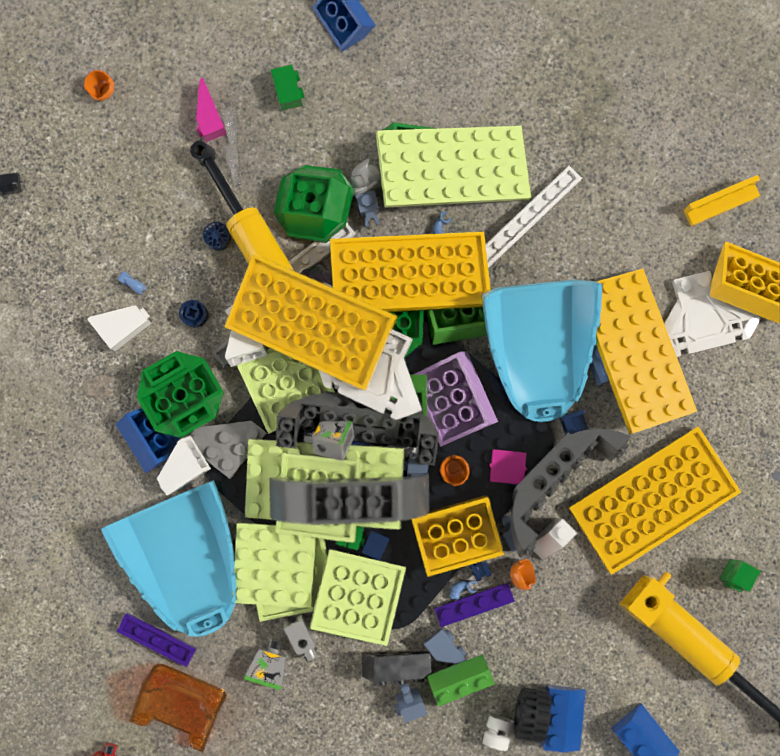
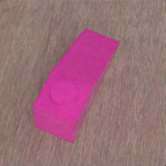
(207, 116)

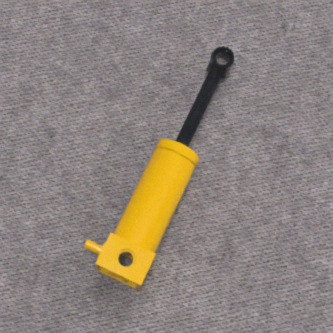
(247, 224)
(689, 637)

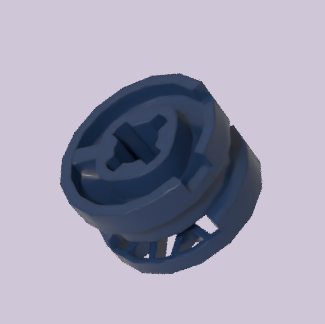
(217, 236)
(193, 313)
(480, 570)

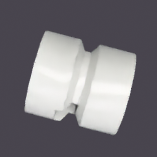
(493, 737)

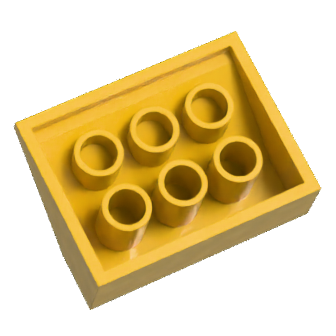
(747, 281)
(457, 535)

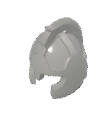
(365, 177)

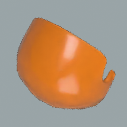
(99, 85)
(454, 470)
(522, 574)

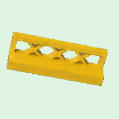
(722, 201)

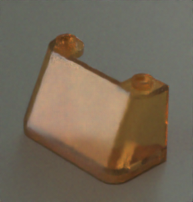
(179, 703)

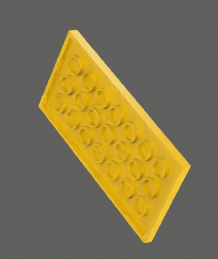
(412, 270)
(310, 321)
(640, 354)
(654, 500)

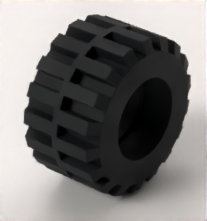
(532, 715)

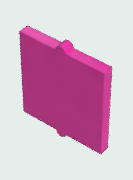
(507, 466)

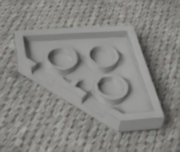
(226, 444)

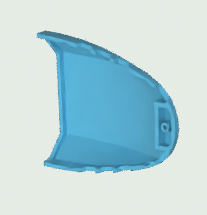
(543, 342)
(180, 559)

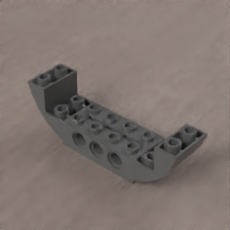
(368, 424)
(559, 464)
(349, 500)

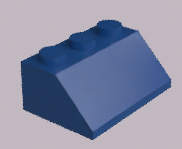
(344, 20)
(147, 445)
(565, 719)
(643, 734)

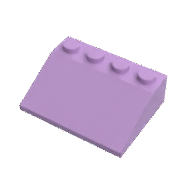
(456, 398)

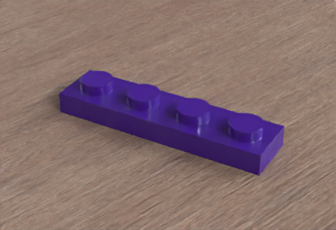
(474, 604)
(156, 639)

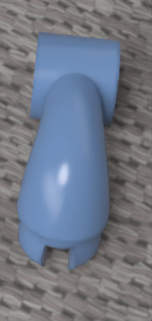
(437, 228)
(135, 285)
(457, 588)

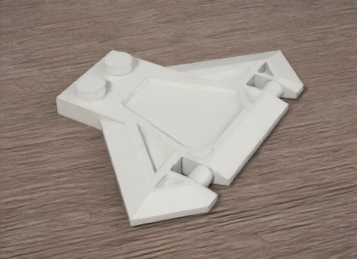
(703, 319)
(388, 381)

